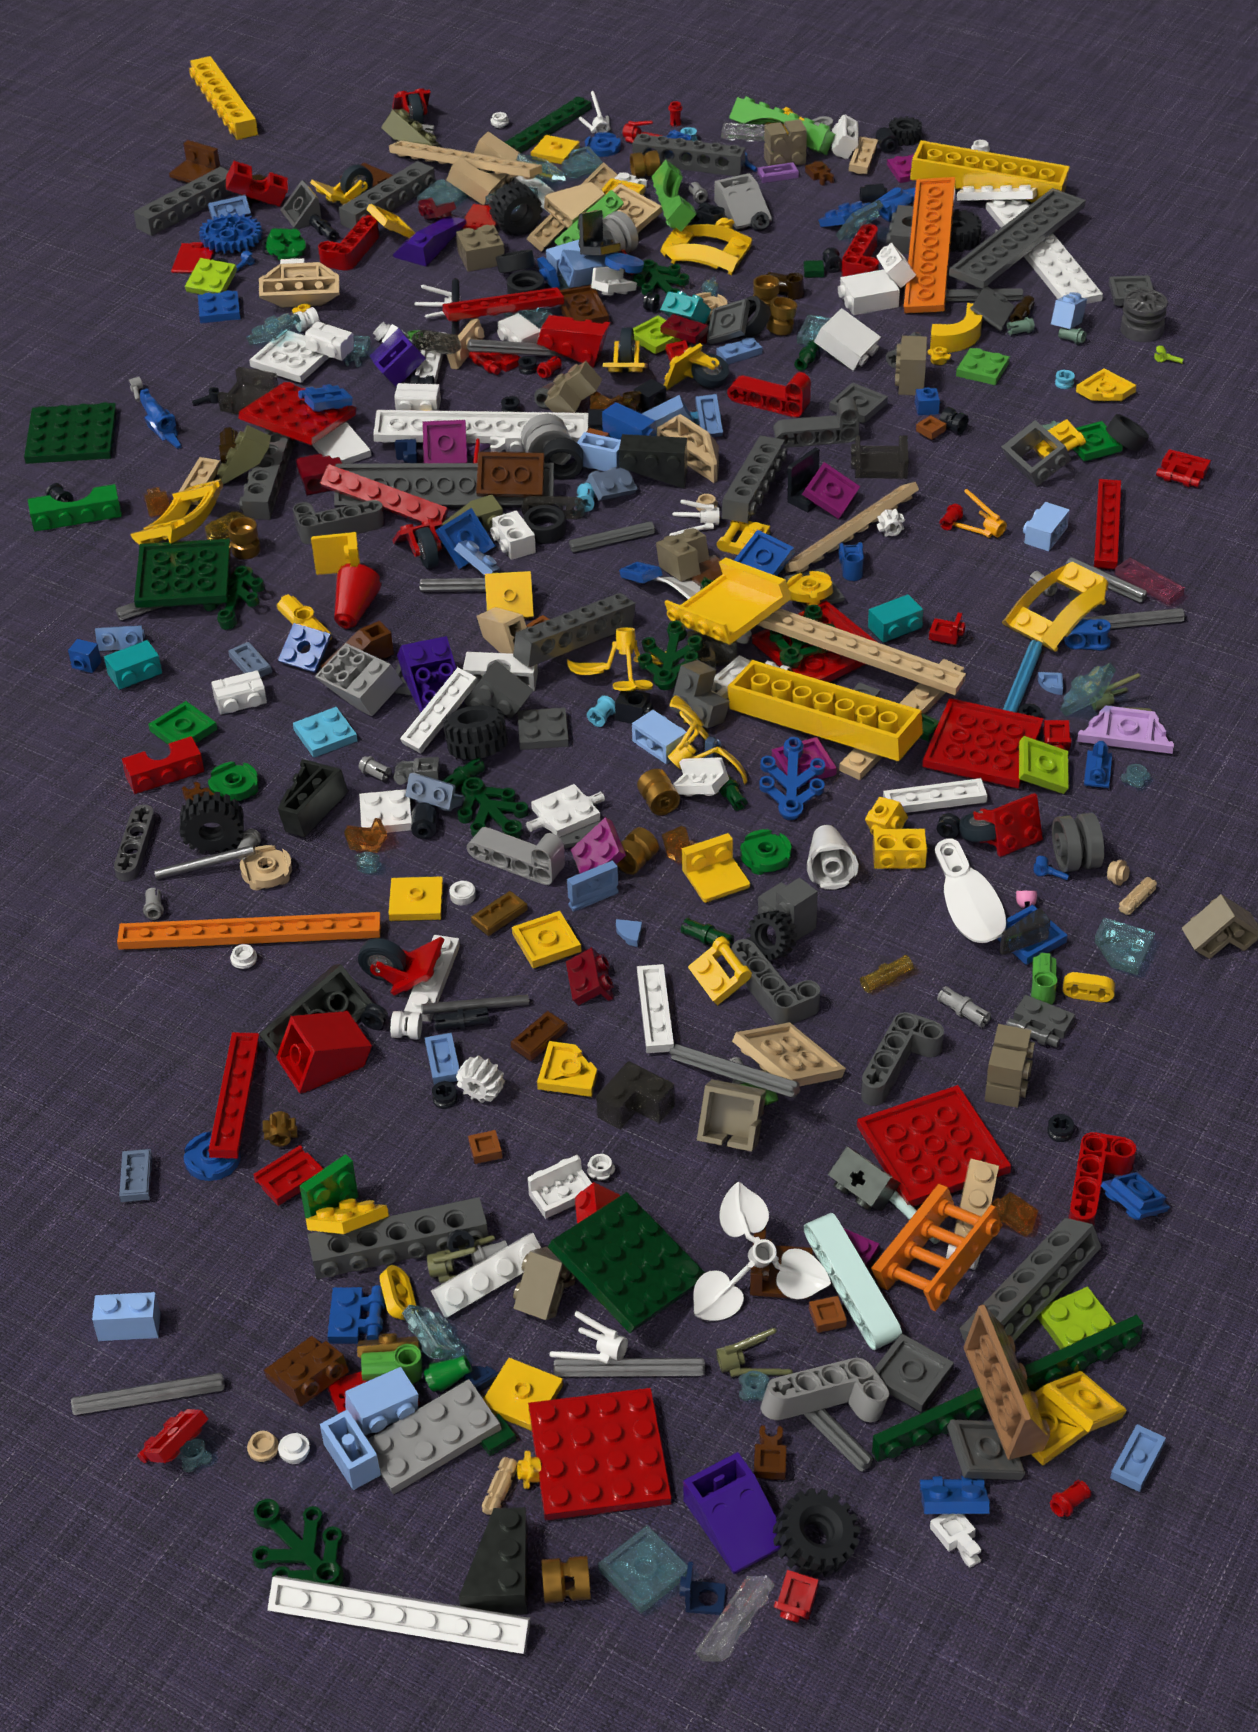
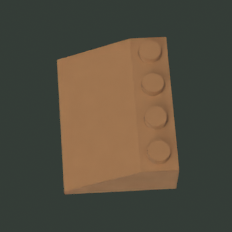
(1005, 1387)

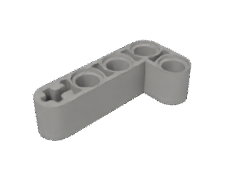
(531, 861)
(825, 1387)

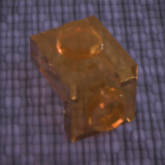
(599, 401)
(156, 501)
(366, 838)
(674, 842)
(1016, 1213)

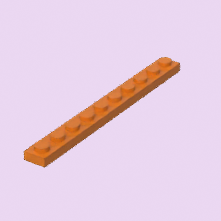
(249, 930)

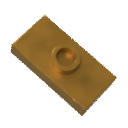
(499, 913)
(385, 1343)

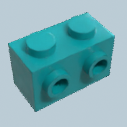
(686, 306)
(895, 618)
(133, 664)

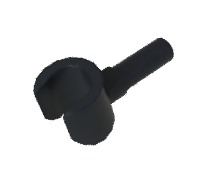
(212, 397)

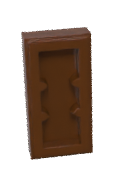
(538, 1034)

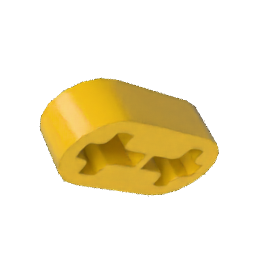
(1088, 987)

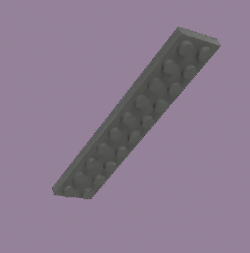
(1017, 238)
(441, 483)

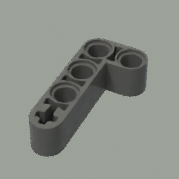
(821, 430)
(346, 519)
(779, 1000)
(905, 1035)

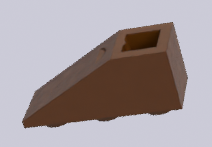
(372, 639)

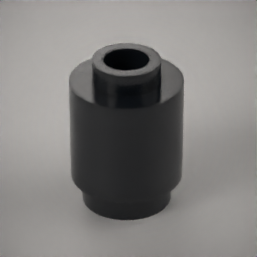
(886, 140)
(872, 192)
(423, 821)

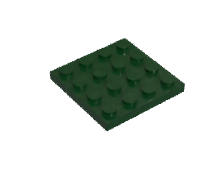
(70, 433)
(182, 573)
(627, 1262)

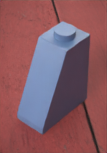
(578, 268)
(669, 410)

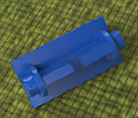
(1098, 766)

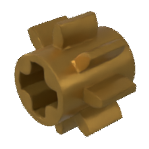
(279, 1128)

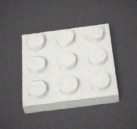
(288, 357)

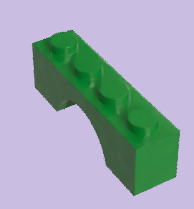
(98, 505)

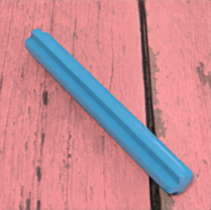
(1023, 676)

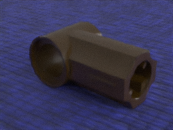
(790, 284)
(632, 400)
(227, 440)

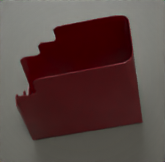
(312, 469)

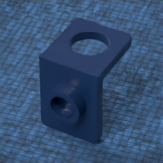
(692, 1589)

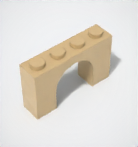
(476, 182)

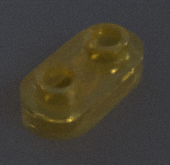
(219, 528)

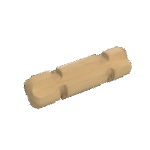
(1137, 895)
(499, 1485)

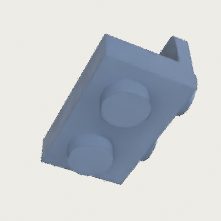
(611, 483)
(433, 791)

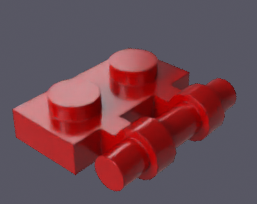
(495, 361)
(1190, 466)
(173, 1436)

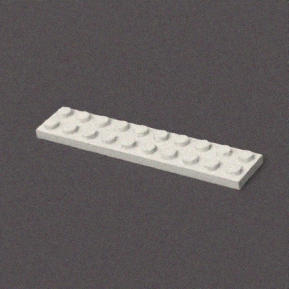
(1049, 257)
(408, 424)

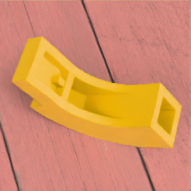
(958, 335)

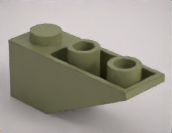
(403, 128)
(248, 453)
(485, 510)

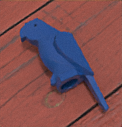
(893, 199)
(159, 419)

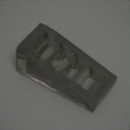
(1026, 932)

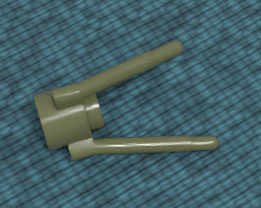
(1108, 697)
(443, 1261)
(732, 1356)

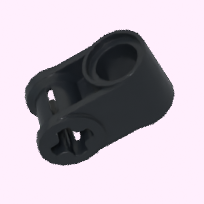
(708, 214)

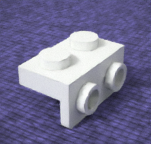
(611, 281)
(701, 776)
(557, 1186)

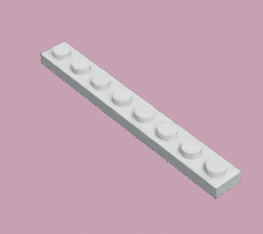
(399, 1614)

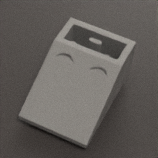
(740, 199)
(360, 678)

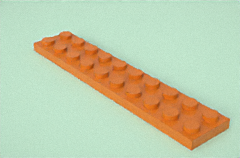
(930, 245)

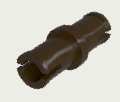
(1023, 308)

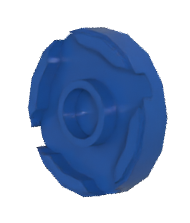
(604, 144)
(624, 261)
(205, 1168)

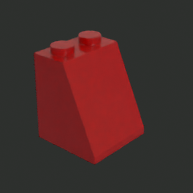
(322, 1049)

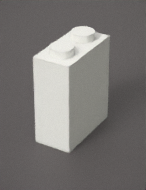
(869, 292)
(848, 339)

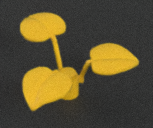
(625, 643)
(685, 749)

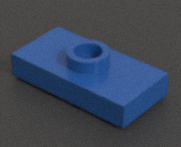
(548, 272)
(640, 572)

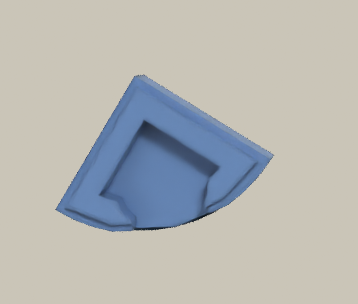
(1051, 682)
(710, 743)
(629, 931)

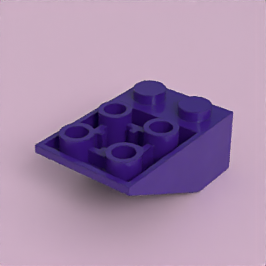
(397, 357)
(426, 668)
(732, 1512)

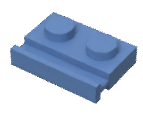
(592, 885)

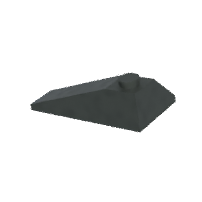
(329, 993)

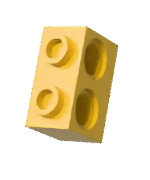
(899, 848)

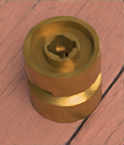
(643, 164)
(766, 288)
(782, 315)
(244, 538)
(658, 791)
(639, 847)
(554, 1583)

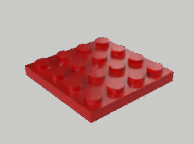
(289, 415)
(818, 666)
(980, 742)
(930, 1143)
(599, 1454)

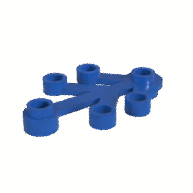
(791, 780)

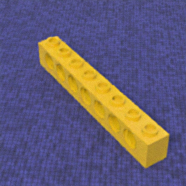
(223, 98)

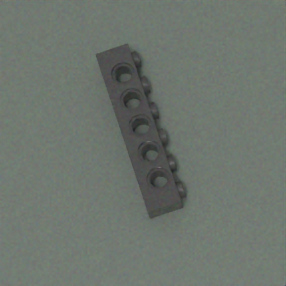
(697, 160)
(389, 193)
(182, 202)
(267, 478)
(753, 479)
(573, 629)
(396, 1238)
(1041, 1276)

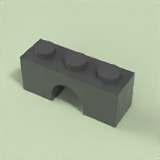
(900, 228)

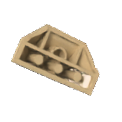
(299, 284)
(701, 446)

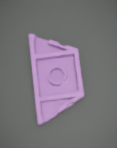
(1127, 729)

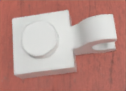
(510, 442)
(957, 1531)

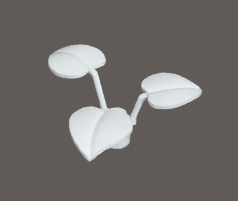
(799, 1271)

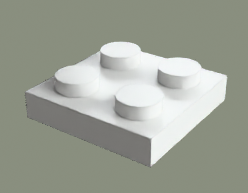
(389, 806)

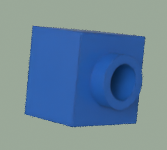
(927, 401)
(84, 655)

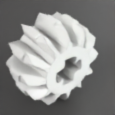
(480, 1079)

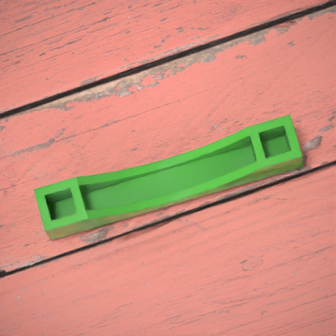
(748, 112)
(675, 208)

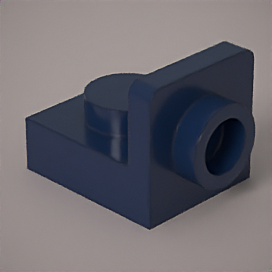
(406, 450)

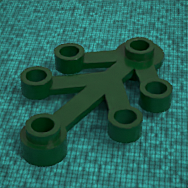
(653, 270)
(240, 577)
(794, 655)
(667, 676)
(475, 789)
(300, 1550)

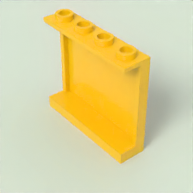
(732, 602)

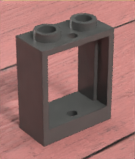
(1028, 439)

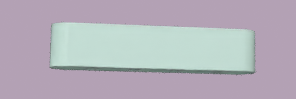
(852, 1281)

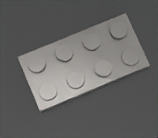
(433, 1436)

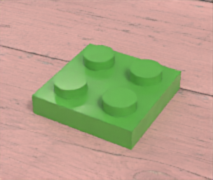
(982, 366)

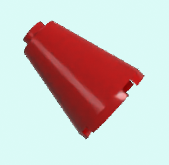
(354, 593)

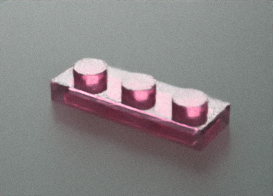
(1149, 580)

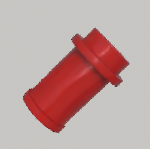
(675, 113)
(546, 368)
(953, 513)
(1063, 1503)

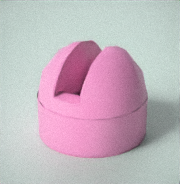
(1026, 896)

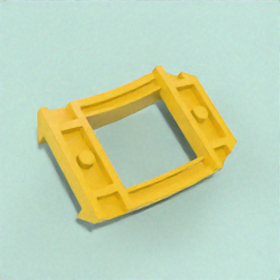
(679, 249)
(173, 523)
(1049, 633)

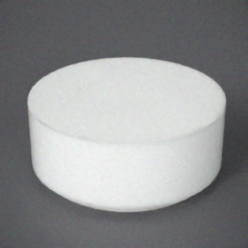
(462, 893)

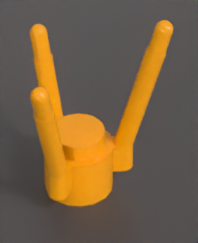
(992, 524)

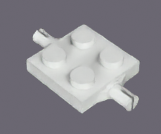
(565, 811)

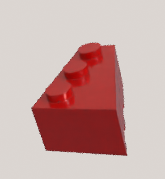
(574, 338)

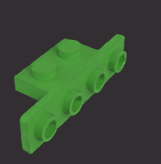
(608, 204)

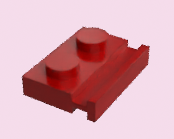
(285, 1175)

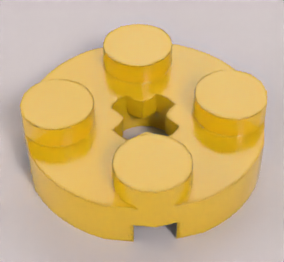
(810, 588)

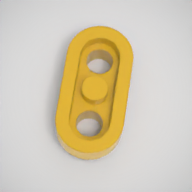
(396, 1291)

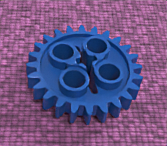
(230, 233)

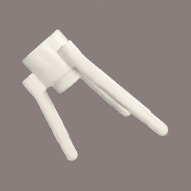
(600, 123)
(435, 304)
(709, 516)
(608, 1343)

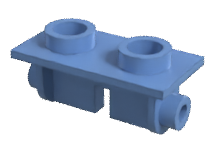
(119, 637)

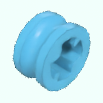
(690, 131)
(1064, 379)

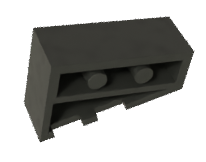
(655, 457)
(311, 797)
(500, 1565)

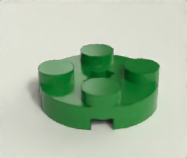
(279, 237)
(244, 777)
(762, 862)

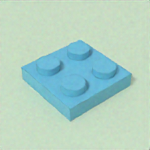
(325, 732)

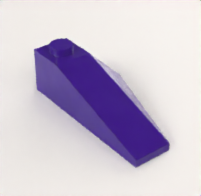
(429, 241)

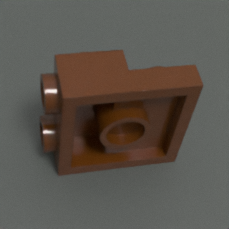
(307, 1370)

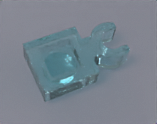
(361, 347)

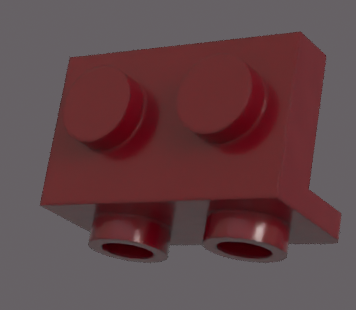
(429, 210)
(685, 329)
(589, 976)

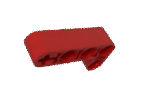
(352, 248)
(858, 255)
(781, 399)
(1098, 1155)

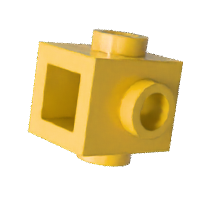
(886, 815)

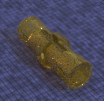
(886, 973)

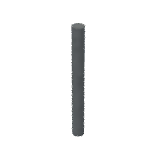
(204, 862)
(495, 1002)

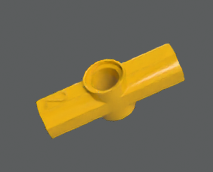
(299, 614)

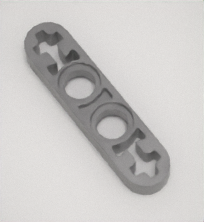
(134, 842)

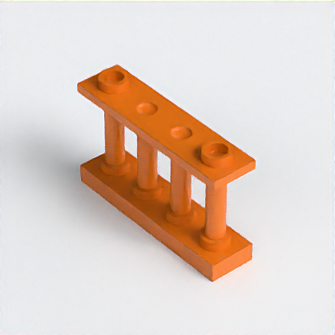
(919, 1230)

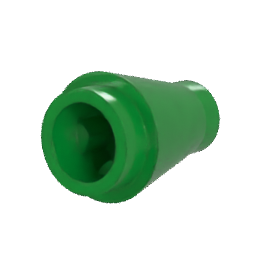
(445, 1373)

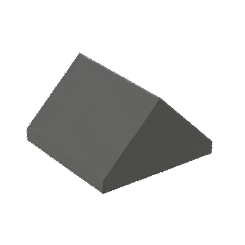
(301, 206)

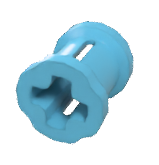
(588, 498)
(599, 714)

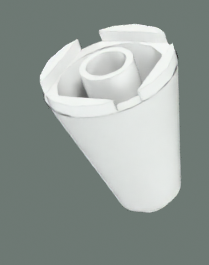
(831, 859)

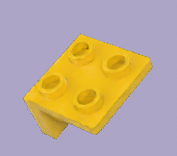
(334, 551)
(713, 869)

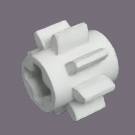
(890, 522)

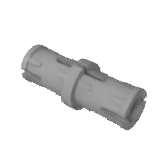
(964, 1006)

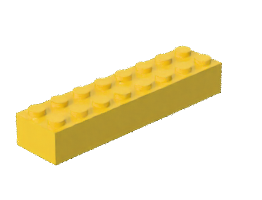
(986, 169)
(825, 710)

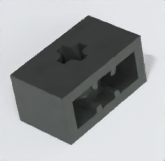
(878, 1184)

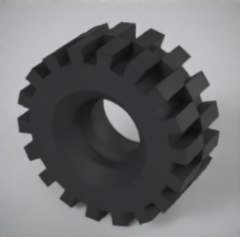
(965, 231)
(211, 810)
(830, 1518)

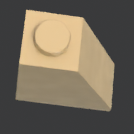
(570, 202)
(500, 628)

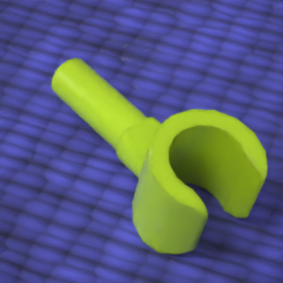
(1162, 356)

